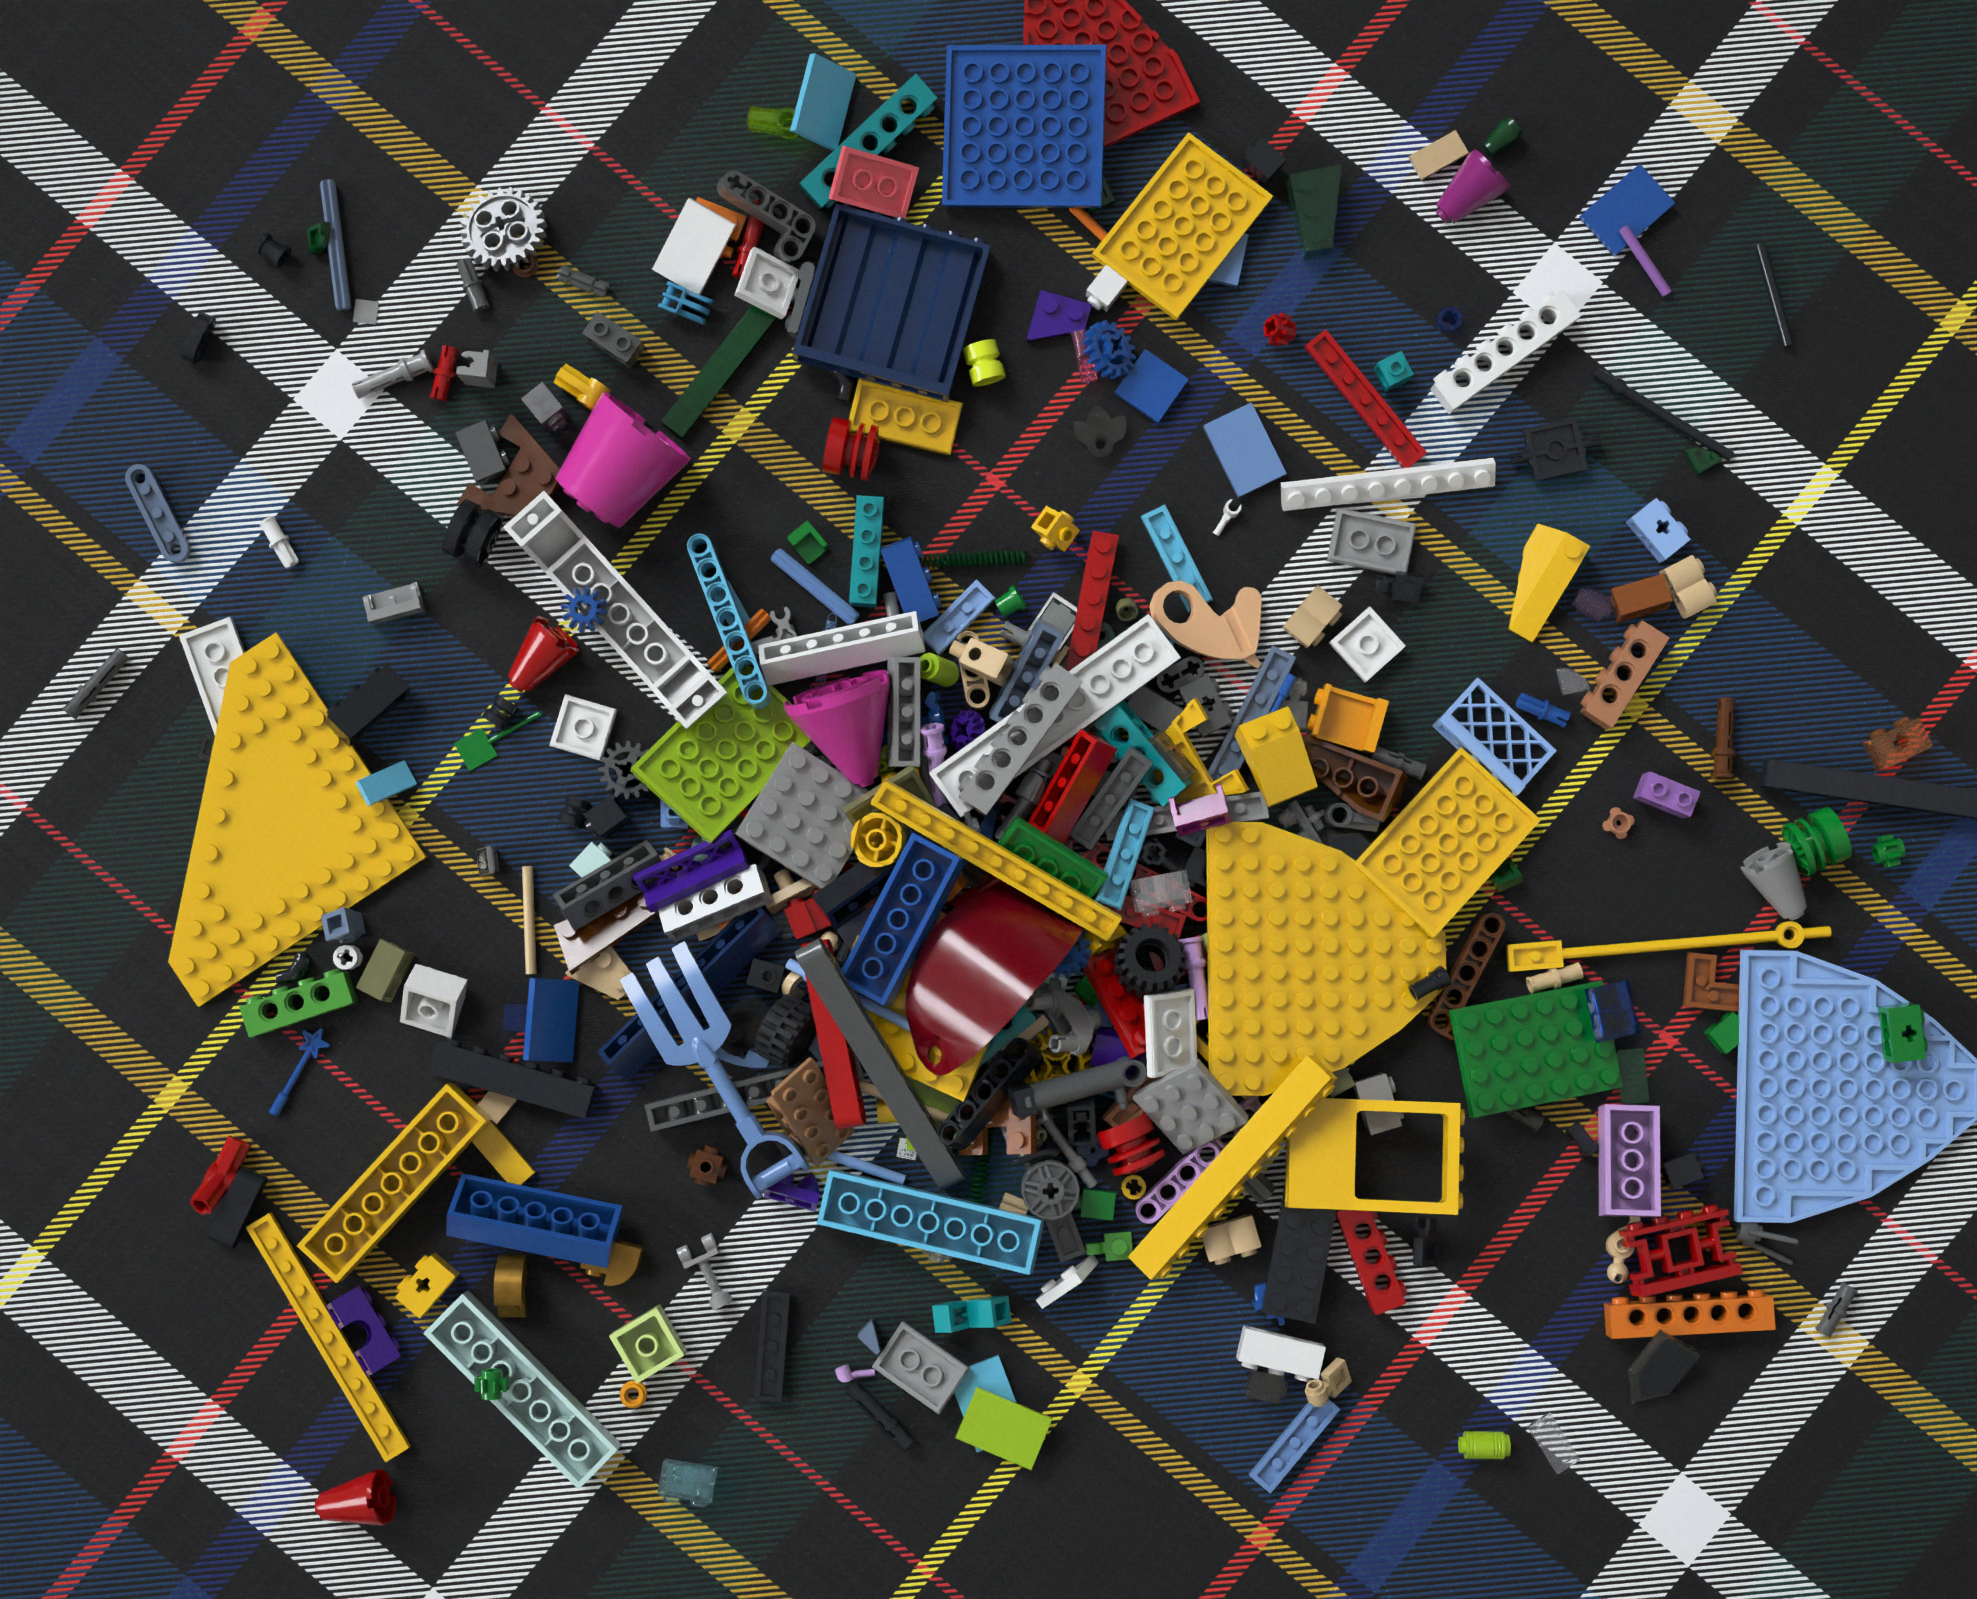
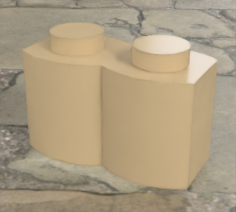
(1688, 586)
(1312, 617)
(1231, 1238)

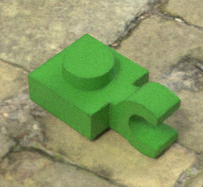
(1115, 1246)

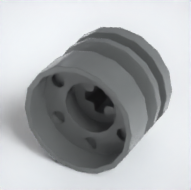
(1037, 1178)

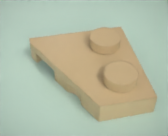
(604, 973)

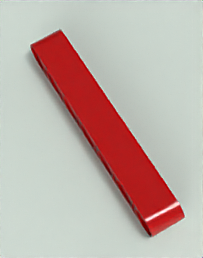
(838, 1064)

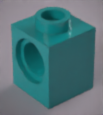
(1393, 371)

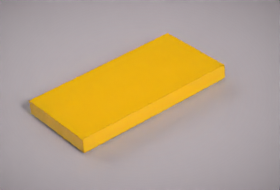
(906, 417)

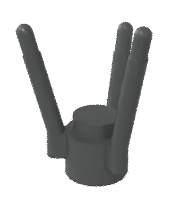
(1750, 1232)

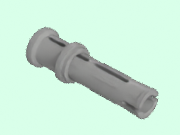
(404, 370)

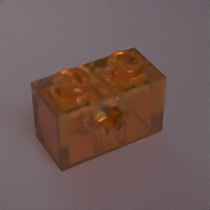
(1912, 742)

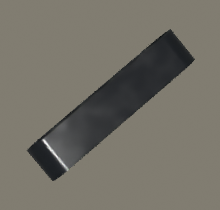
(977, 1098)

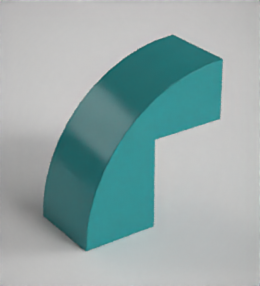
(971, 1313)

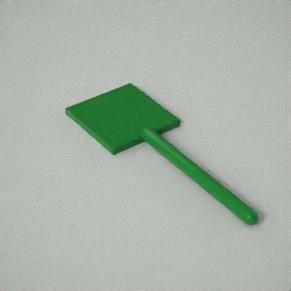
(478, 749)

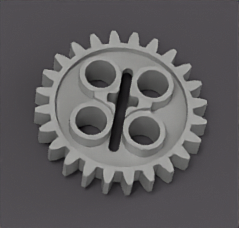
(510, 248)

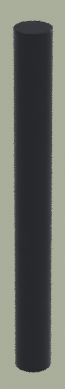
(1774, 295)

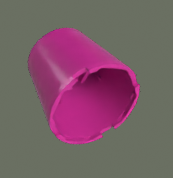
(618, 462)

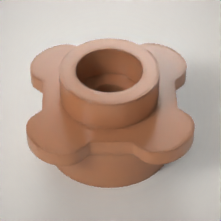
(1625, 819)

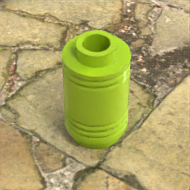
(938, 670)
(1484, 1445)

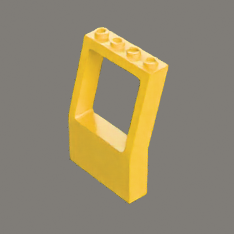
(1324, 1155)

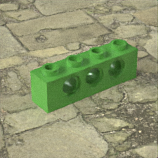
(259, 1022)

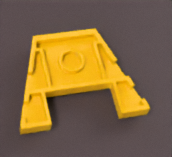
(1203, 784)

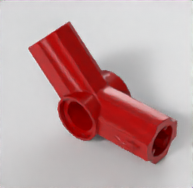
(220, 1175)

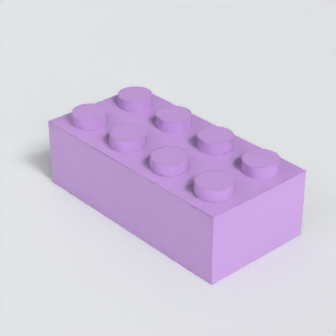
(1629, 1160)

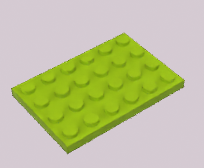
(721, 759)

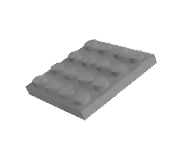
(802, 817)

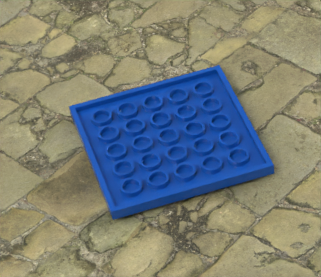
(1024, 126)

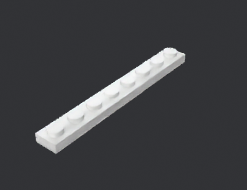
(1388, 484)

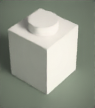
(1105, 289)

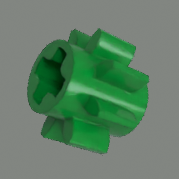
(1888, 851)
(491, 1384)

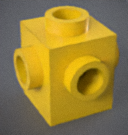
(1060, 530)

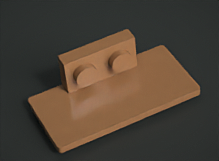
(805, 1112)

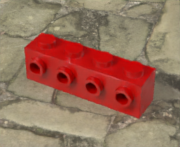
(1072, 785)

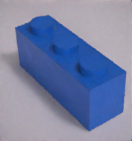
(910, 578)

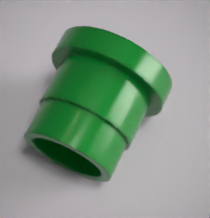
(1010, 602)

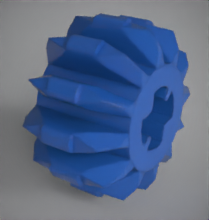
(579, 618)

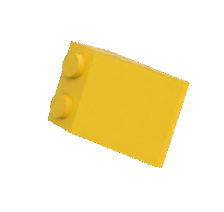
(1276, 756)

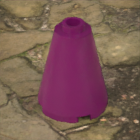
(1470, 188)

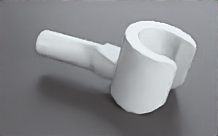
(1226, 517)

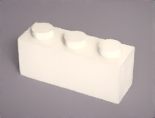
(1280, 1353)

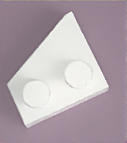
(1069, 1279)

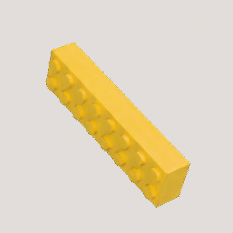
(394, 1182)

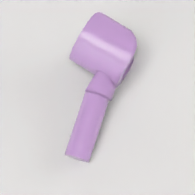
(845, 1375)

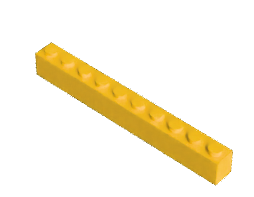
(1233, 1167)

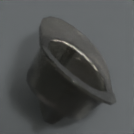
(745, 1021)

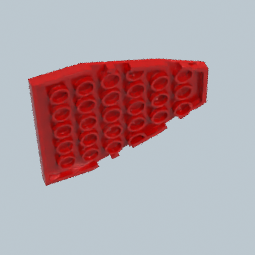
(1142, 73)

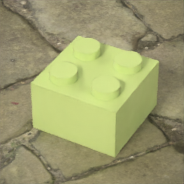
(648, 1343)

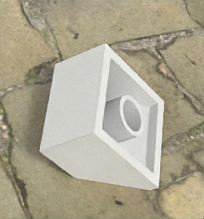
(432, 1000)

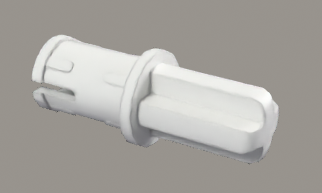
(279, 542)

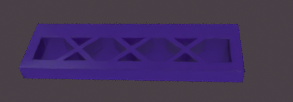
(694, 874)

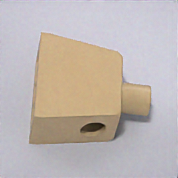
(992, 664)

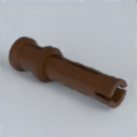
(1723, 751)

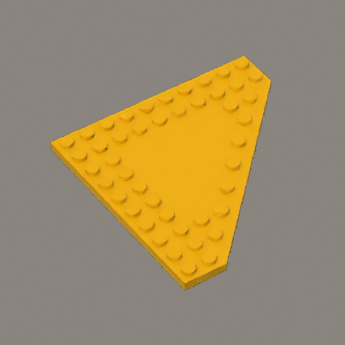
(277, 828)

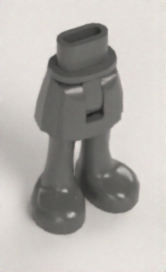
(1029, 793)

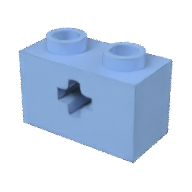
(1647, 521)

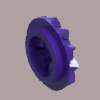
(974, 728)

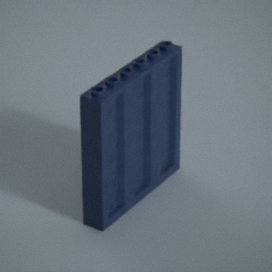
(891, 302)

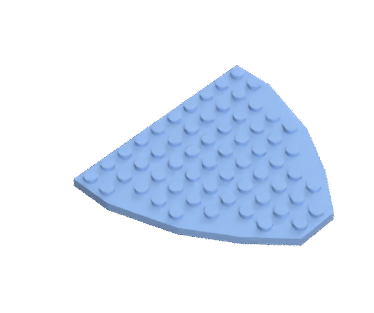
(1819, 1103)

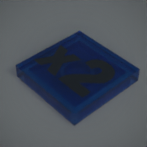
(1612, 1011)

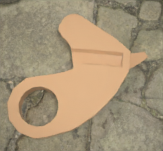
(1221, 637)

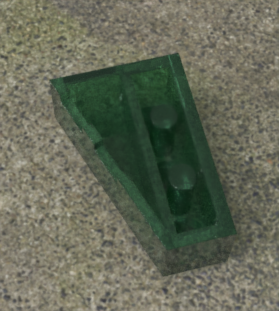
(1314, 208)

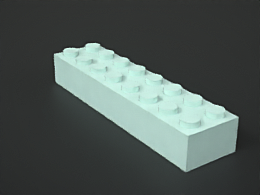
(535, 1398)

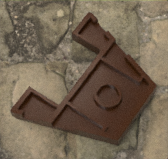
(525, 478)

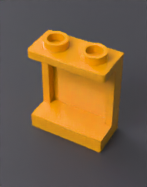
(1347, 719)

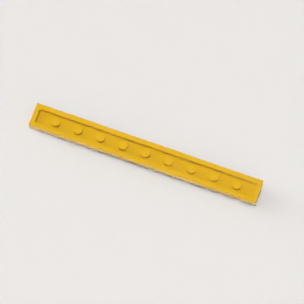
(996, 859)
(327, 1337)

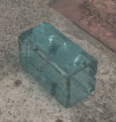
(688, 1482)

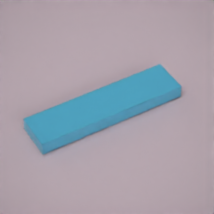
(1174, 551)
(1125, 853)

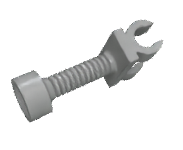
(719, 1297)

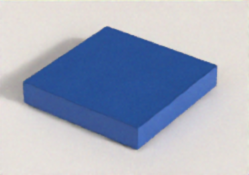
(1151, 386)

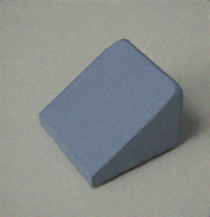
(869, 1337)

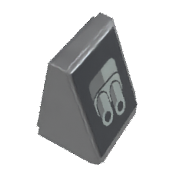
(487, 861)

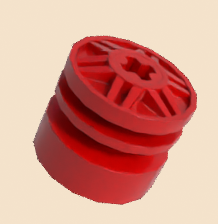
(850, 448)
(1131, 1145)

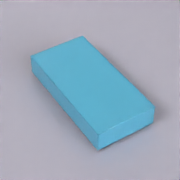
(386, 783)

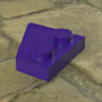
(1057, 316)

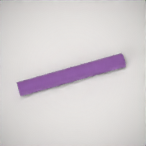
(1644, 260)

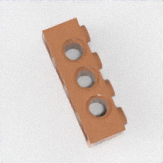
(1651, 643)

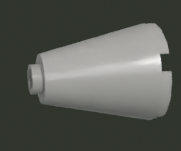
(1777, 879)

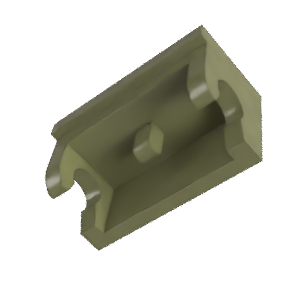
(385, 971)

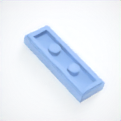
(958, 617)

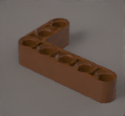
(1476, 965)

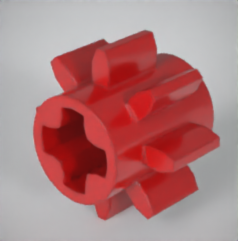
(1279, 329)

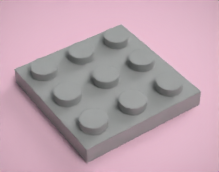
(1190, 1106)

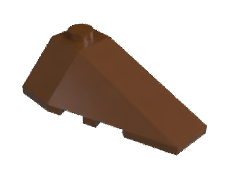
(1359, 781)

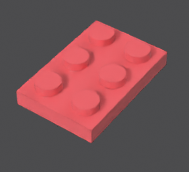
(873, 182)

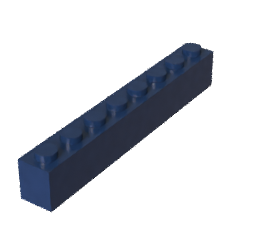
(719, 963)

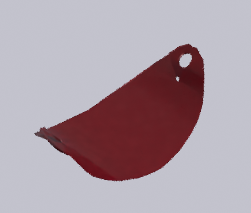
(981, 971)

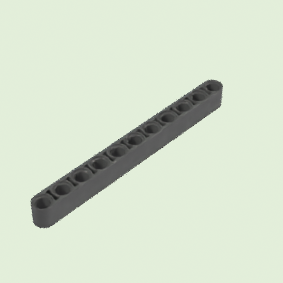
(879, 1063)

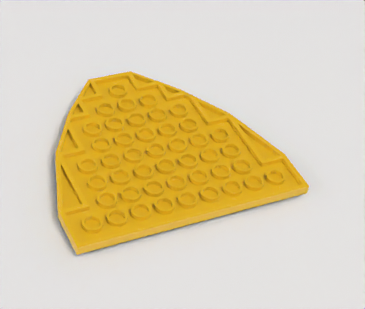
(1302, 958)

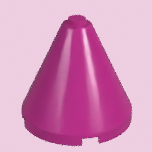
(846, 722)

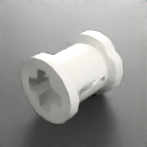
(342, 963)

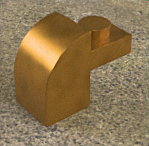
(622, 1265)
(510, 1285)

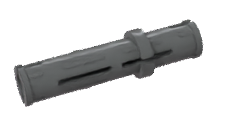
(96, 683)

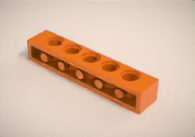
(1759, 1316)

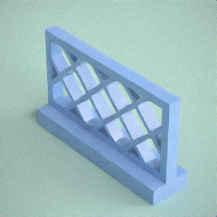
(1460, 737)

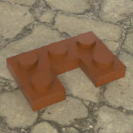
(1701, 988)
(1020, 1133)

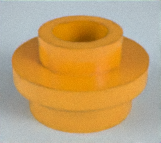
(627, 1400)

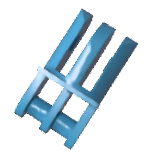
(683, 302)

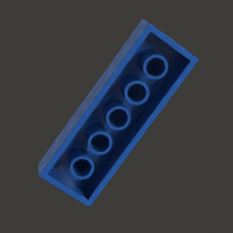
(902, 919)
(534, 1220)

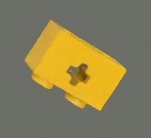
(421, 1300)

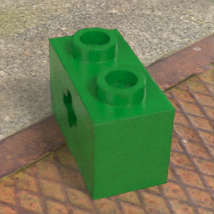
(1894, 1021)

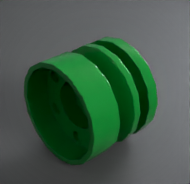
(1817, 841)

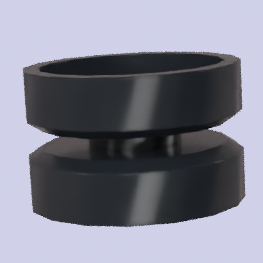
(472, 533)

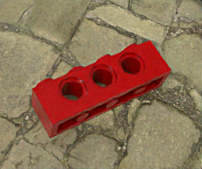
(1393, 1293)

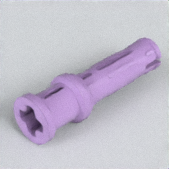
(935, 753)
(1194, 966)

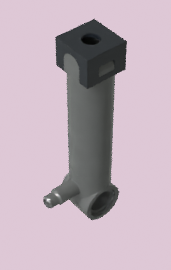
(1030, 1098)

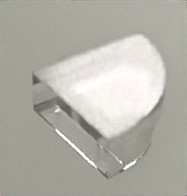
(1571, 681)

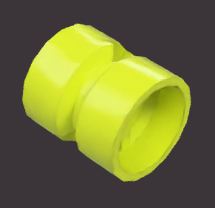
(983, 360)

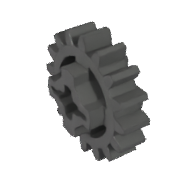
(622, 782)

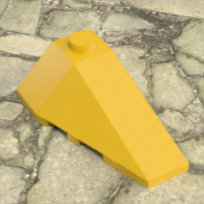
(1545, 572)

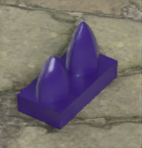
(804, 1195)

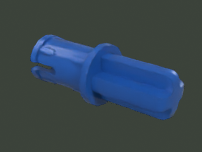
(1542, 709)

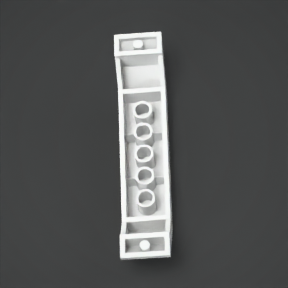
(630, 623)

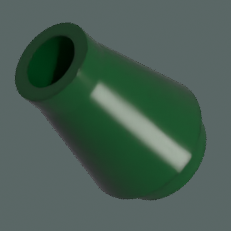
(1503, 135)

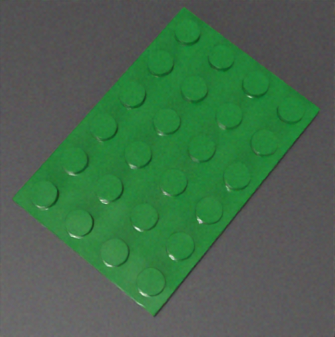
(1531, 1051)

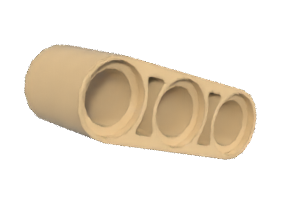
(973, 683)

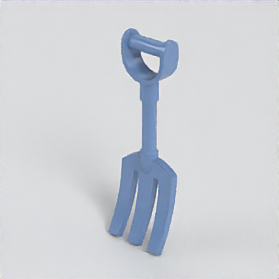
(702, 1047)

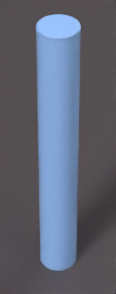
(867, 1167)

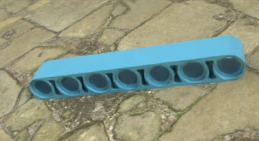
(722, 610)

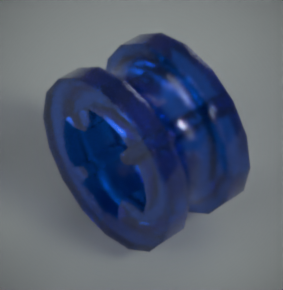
(1446, 327)

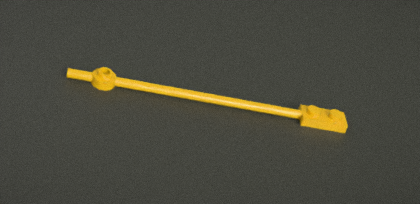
(1551, 954)

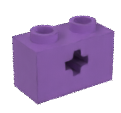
(1666, 795)

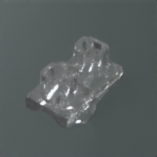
(1295, 814)

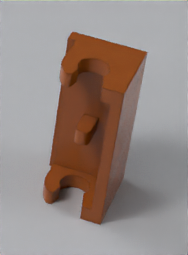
(1640, 598)

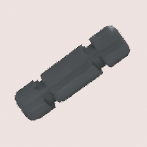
(583, 281)

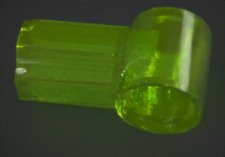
(770, 121)

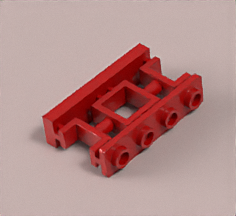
(1684, 1271)

